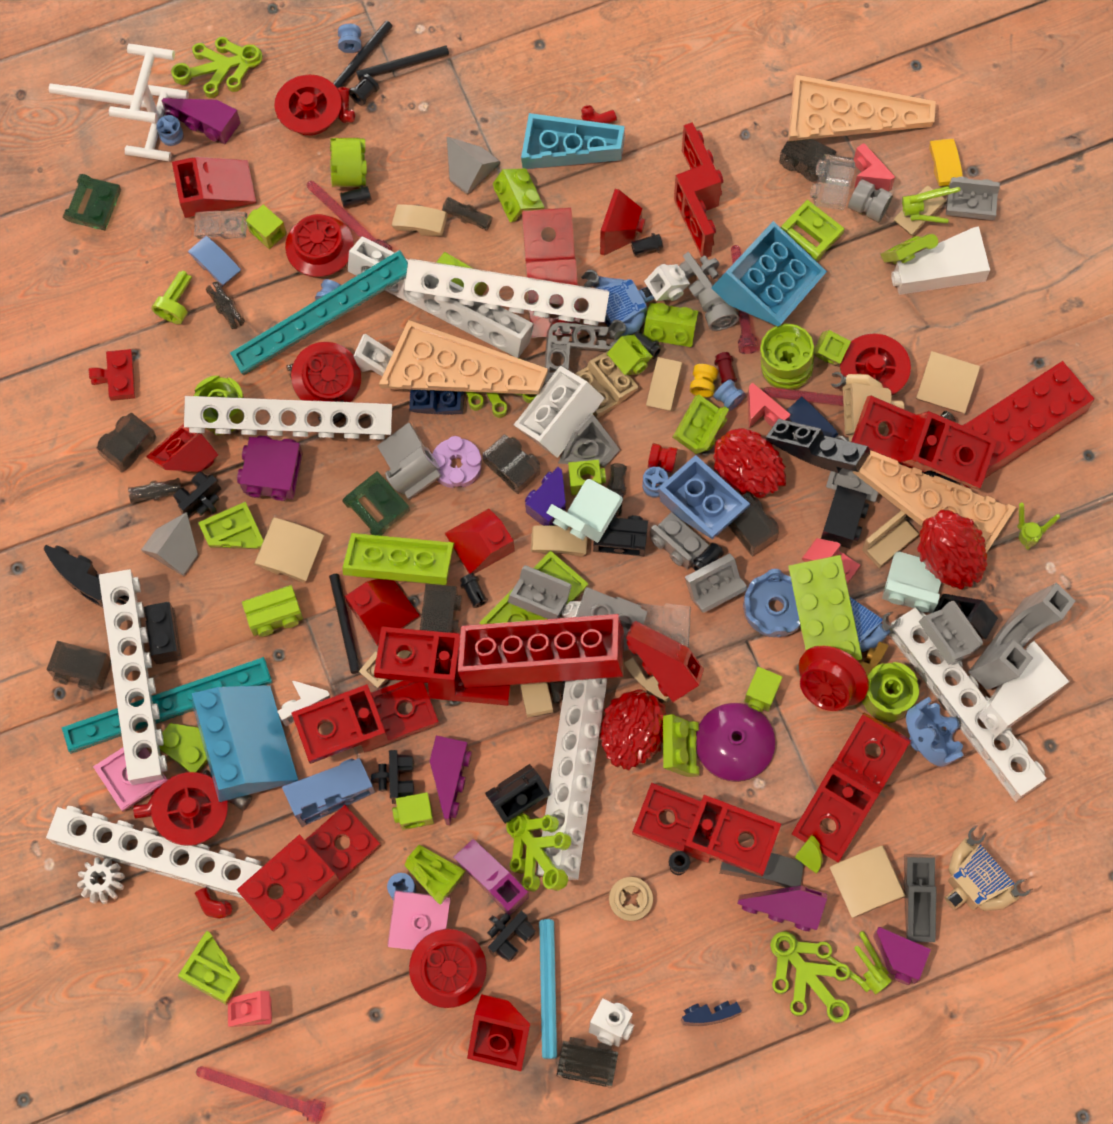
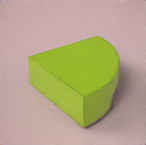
(810, 854)

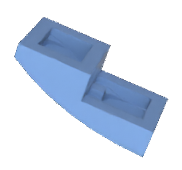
(214, 260)

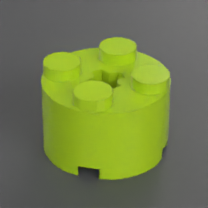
(348, 162)
(220, 387)
(901, 681)

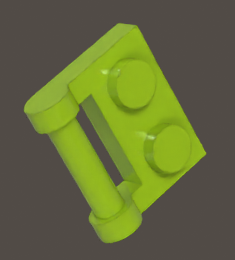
(817, 225)
(906, 249)
(680, 746)

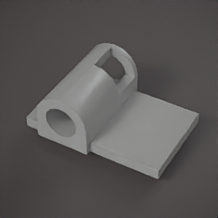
(410, 462)
(597, 603)

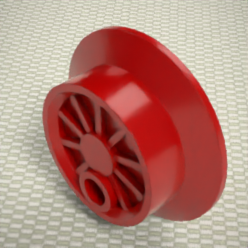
(308, 104)
(319, 245)
(879, 358)
(325, 373)
(832, 678)
(188, 809)
(447, 968)

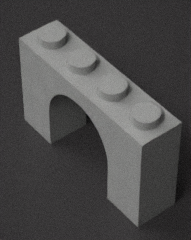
(1005, 655)

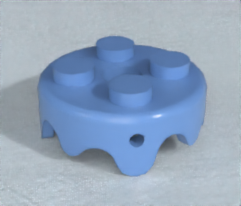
(763, 590)
(929, 736)

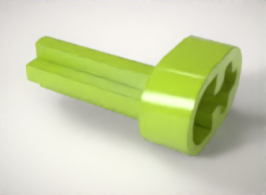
(167, 306)

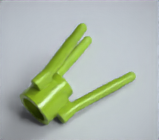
(915, 203)
(1032, 532)
(876, 976)

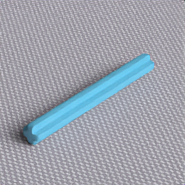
(548, 989)

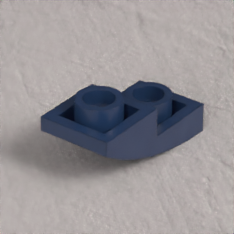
(436, 402)
(804, 413)
(702, 1015)

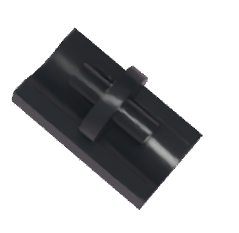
(202, 498)
(397, 765)
(518, 926)

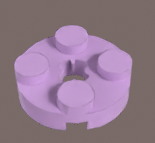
(470, 460)

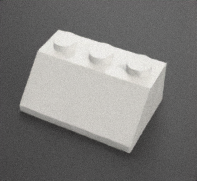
(558, 410)

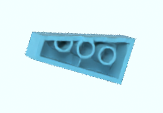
(567, 141)

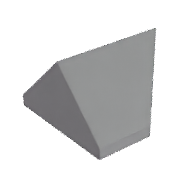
(468, 164)
(590, 443)
(173, 545)

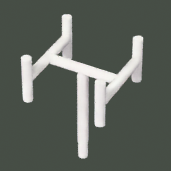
(141, 98)

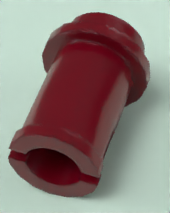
(725, 366)

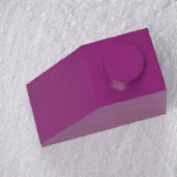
(901, 956)

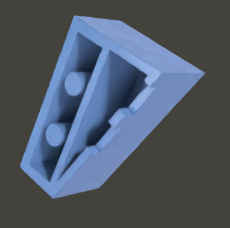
(328, 791)

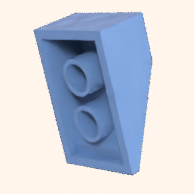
(702, 498)

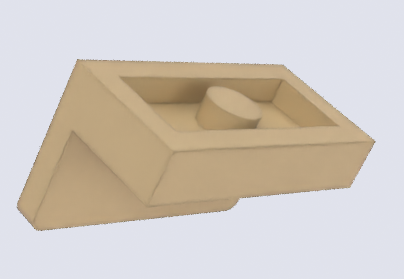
(889, 539)

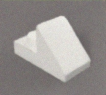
(372, 355)
(308, 694)

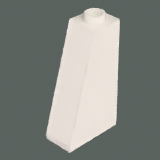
(949, 264)
(1024, 694)

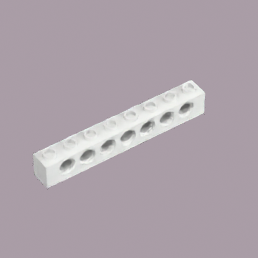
(596, 298)
(493, 326)
(380, 416)
(112, 587)
(574, 769)
(1016, 783)
(63, 833)

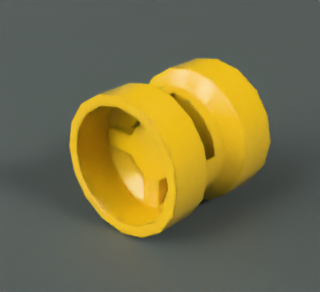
(703, 381)

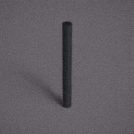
(363, 54)
(403, 62)
(345, 623)

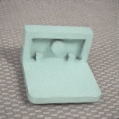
(589, 512)
(911, 584)

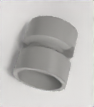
(869, 200)
(718, 313)

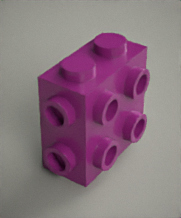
(270, 468)

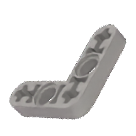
(563, 346)

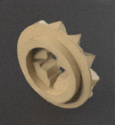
(631, 885)

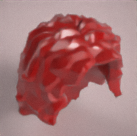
(748, 462)
(953, 549)
(632, 728)

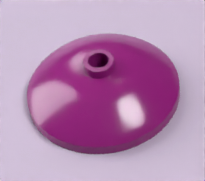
(735, 759)

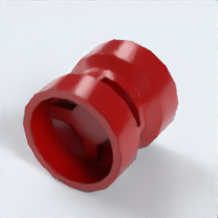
(662, 457)

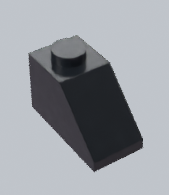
(975, 611)

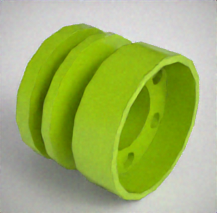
(787, 356)

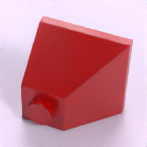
(620, 223)
(183, 452)
(481, 541)
(381, 605)
(498, 1034)

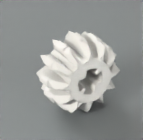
(91, 886)

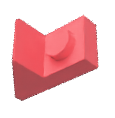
(872, 169)
(762, 405)
(824, 549)
(250, 1009)

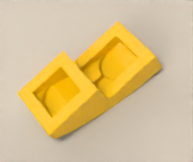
(945, 160)

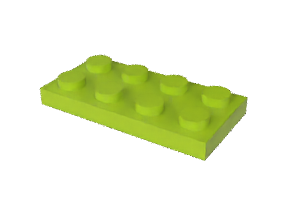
(398, 559)
(550, 565)
(825, 605)

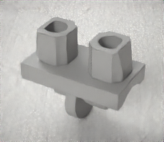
(691, 268)

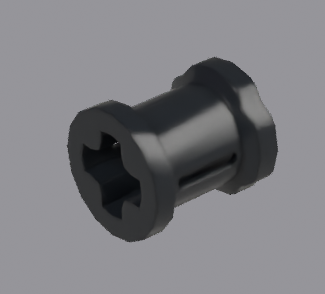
(363, 89)

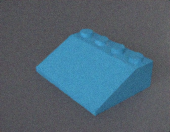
(770, 277)
(243, 740)

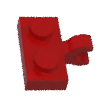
(118, 375)

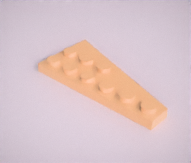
(840, 109)
(447, 363)
(925, 495)

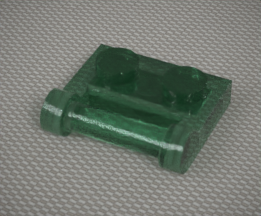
(99, 206)
(382, 498)

